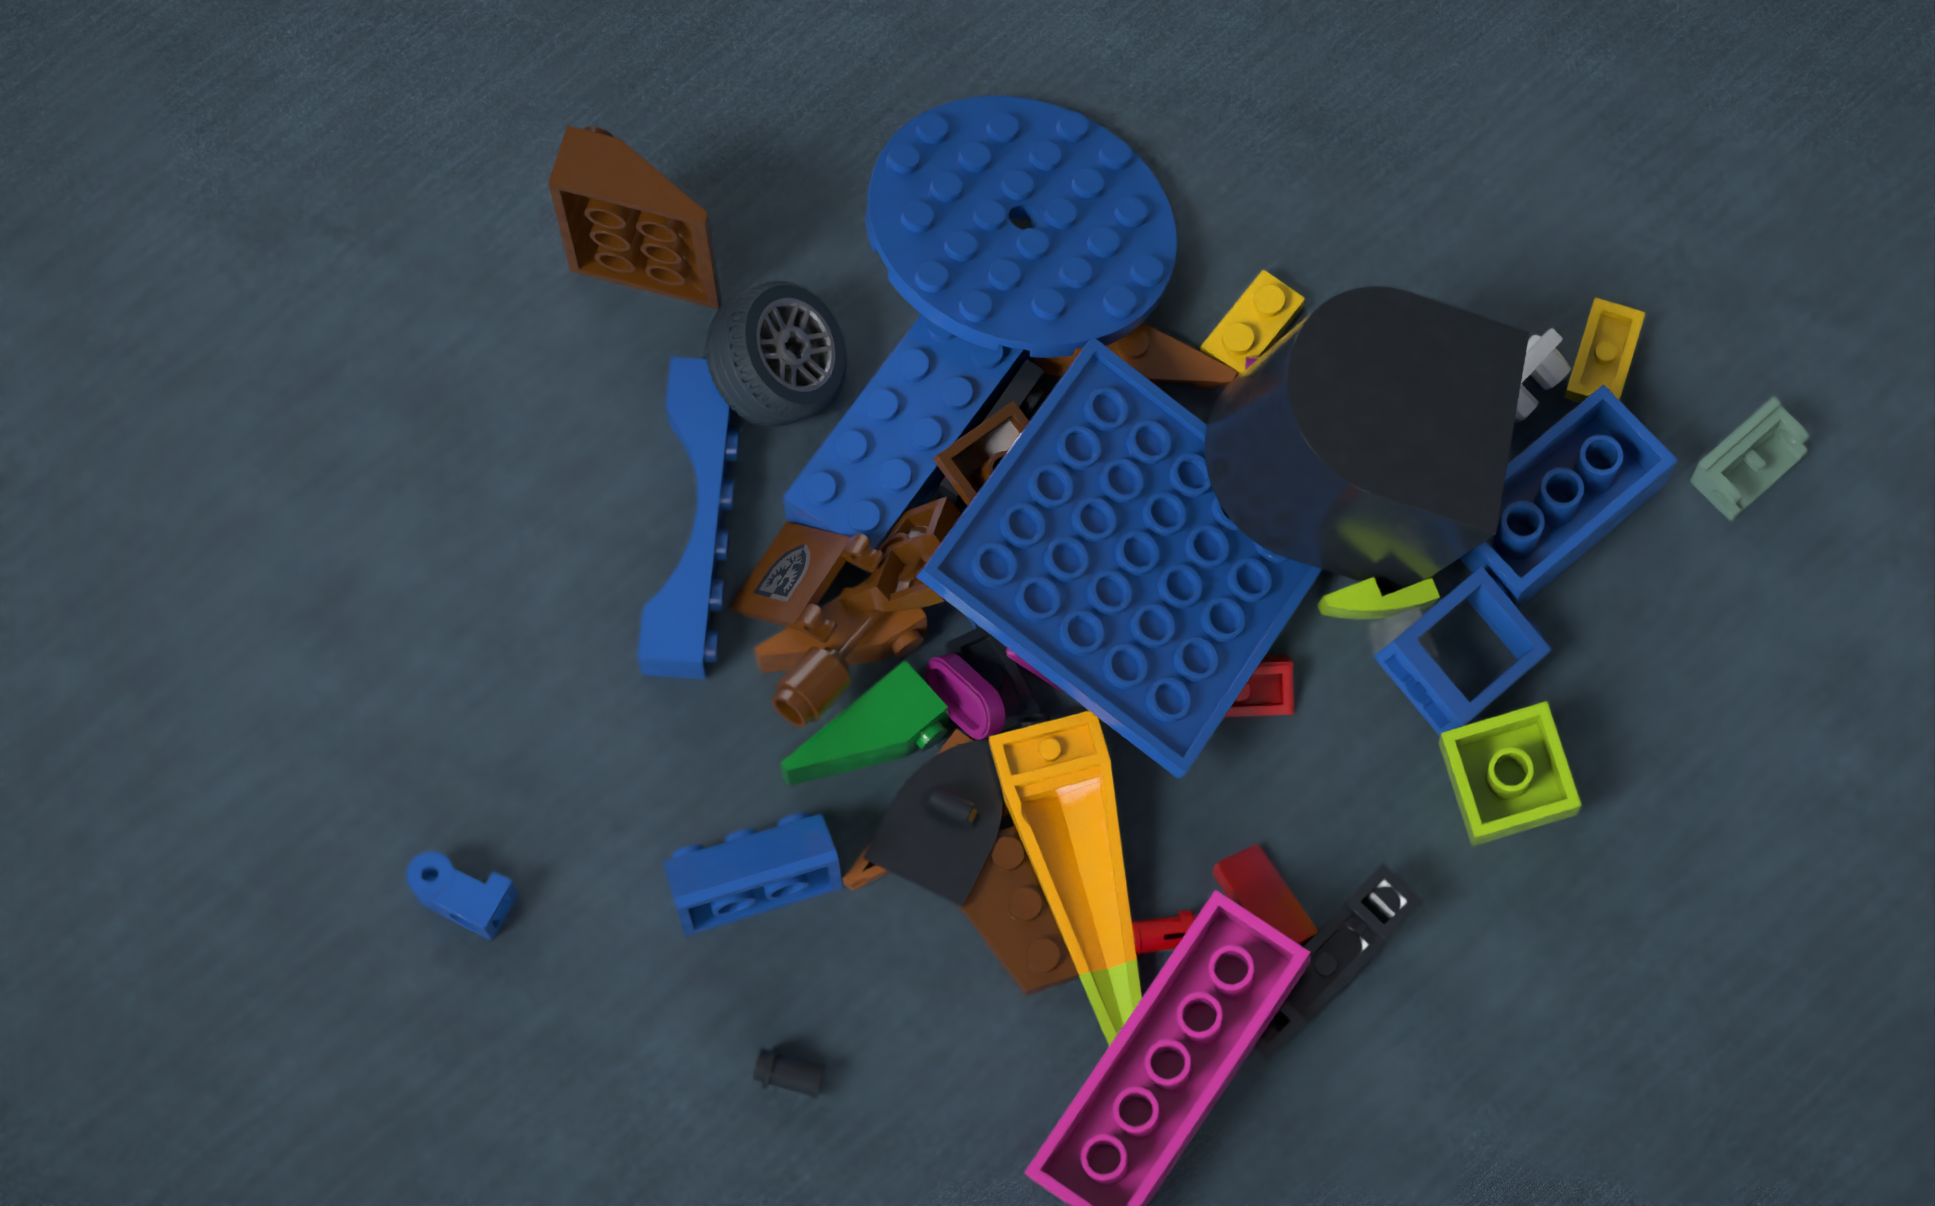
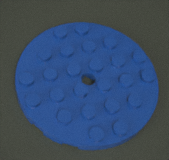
(946, 233)

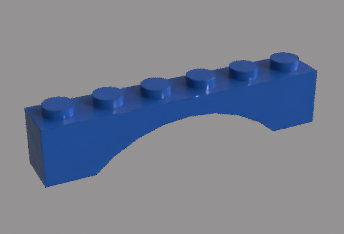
(678, 619)

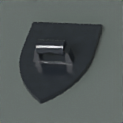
(943, 822)

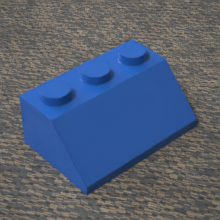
(753, 872)

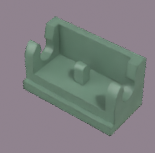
(1751, 459)

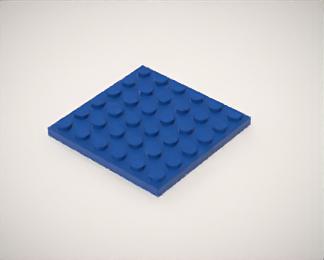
(1118, 564)

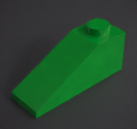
(875, 729)

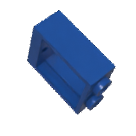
(1427, 683)

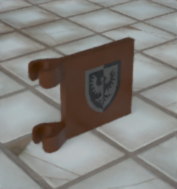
(796, 576)

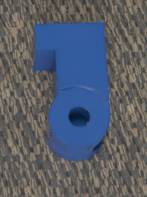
(459, 896)

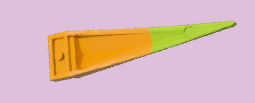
(1066, 814)

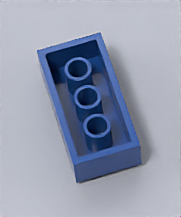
(1570, 493)

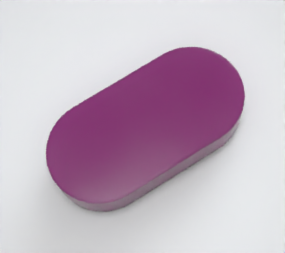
(969, 697)

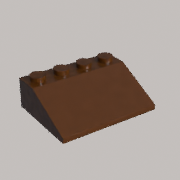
(630, 221)

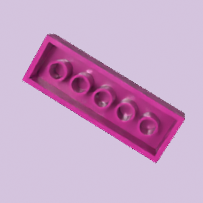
(1170, 1060)

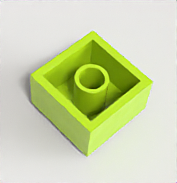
(1509, 773)

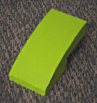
(1366, 602)

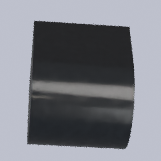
(1371, 436)

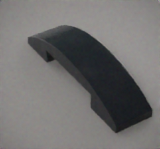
(1341, 953)

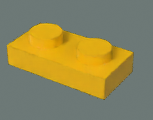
(1253, 322)
(1605, 350)

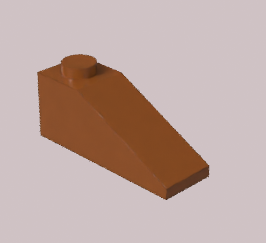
(894, 634)

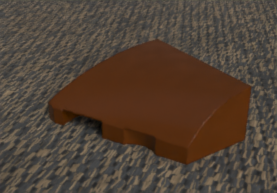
(906, 552)

